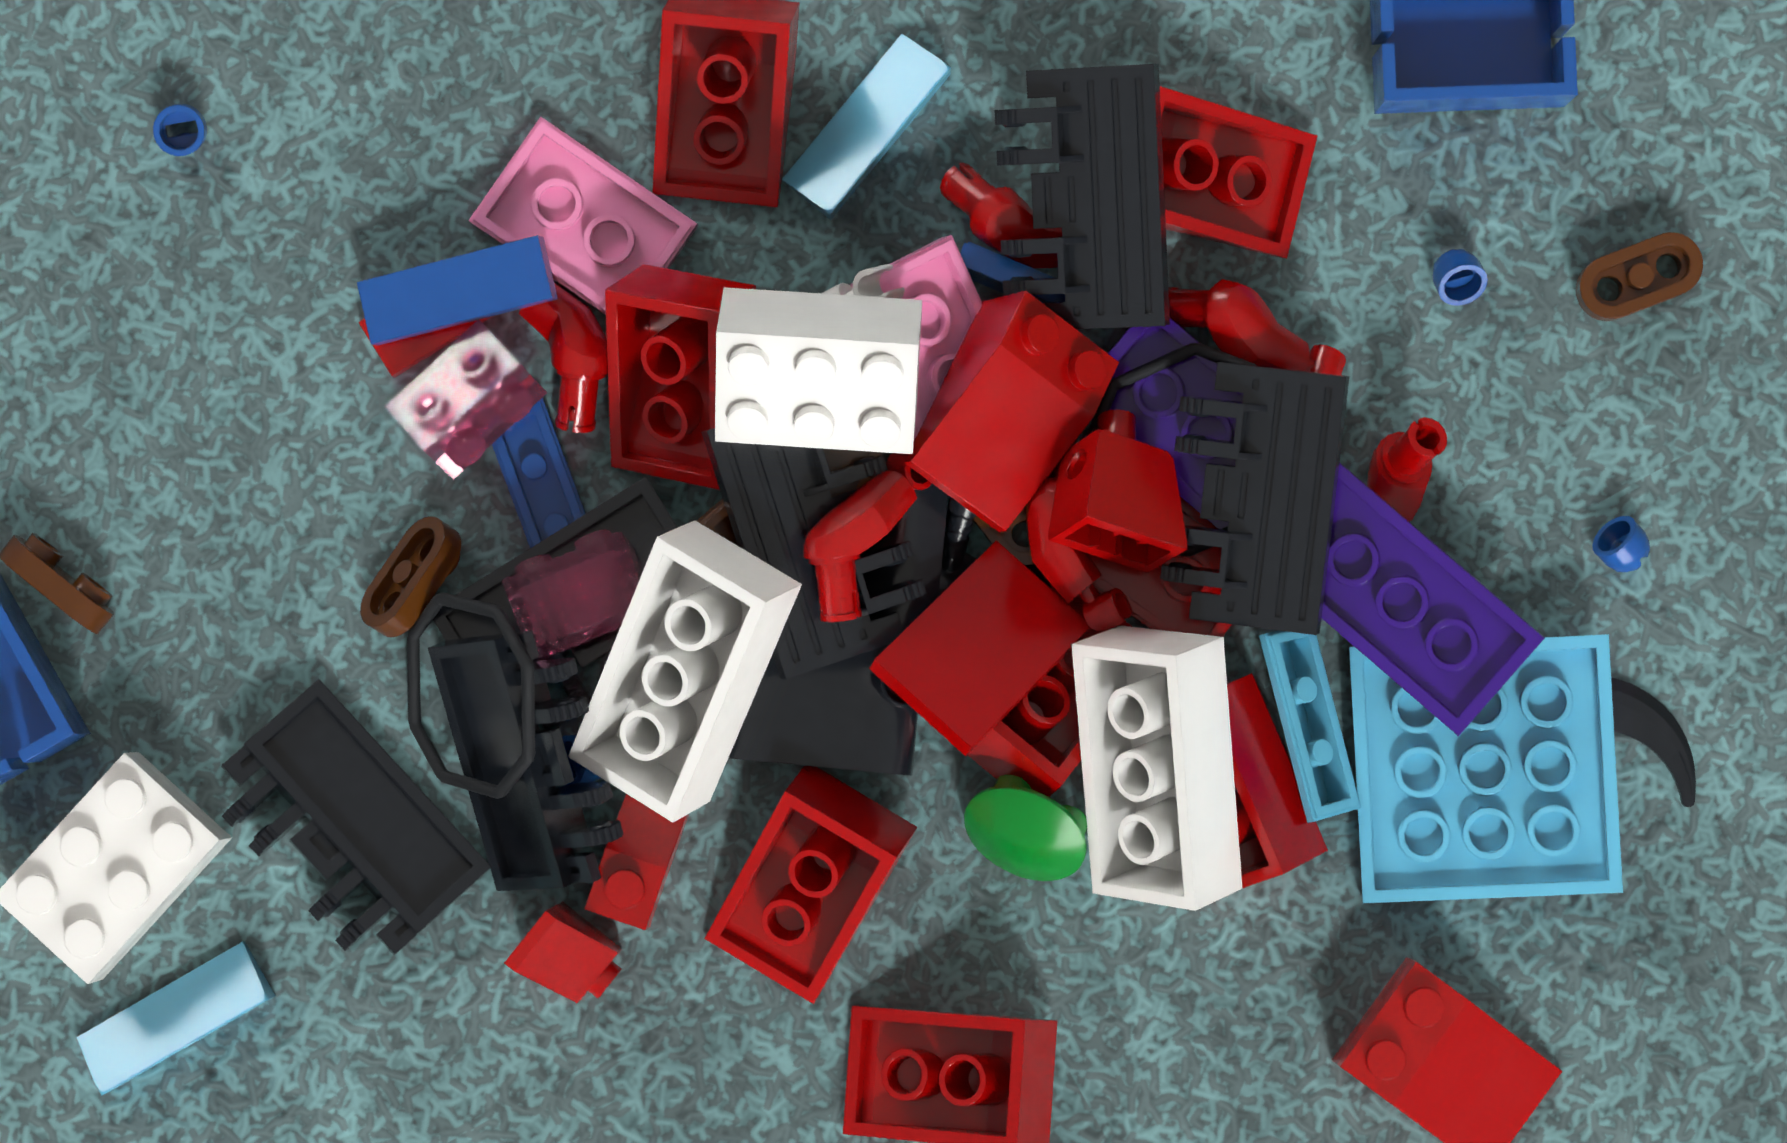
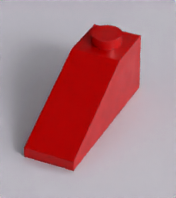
(635, 865)
(566, 955)

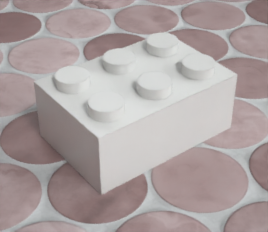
(817, 370)
(112, 867)

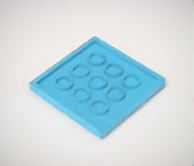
(1506, 805)

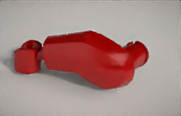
(996, 213)
(1248, 329)
(576, 353)
(1404, 465)
(855, 528)
(1069, 569)

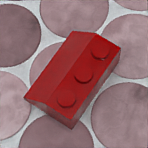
(1268, 800)

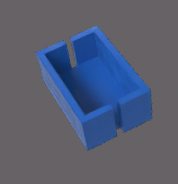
(1472, 55)
(34, 704)

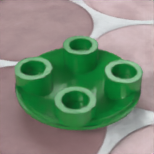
(1026, 830)

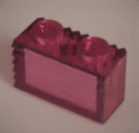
(575, 594)

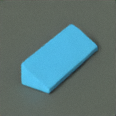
(867, 125)
(1310, 724)
(174, 1017)

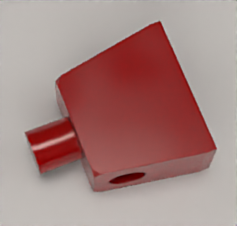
(1118, 497)

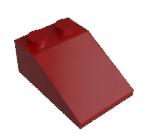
(724, 99)
(1232, 174)
(663, 371)
(1010, 407)
(1041, 732)
(810, 882)
(1445, 1061)
(949, 1076)

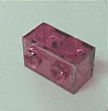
(466, 399)

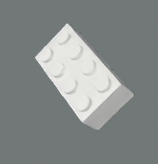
(684, 670)
(1157, 766)

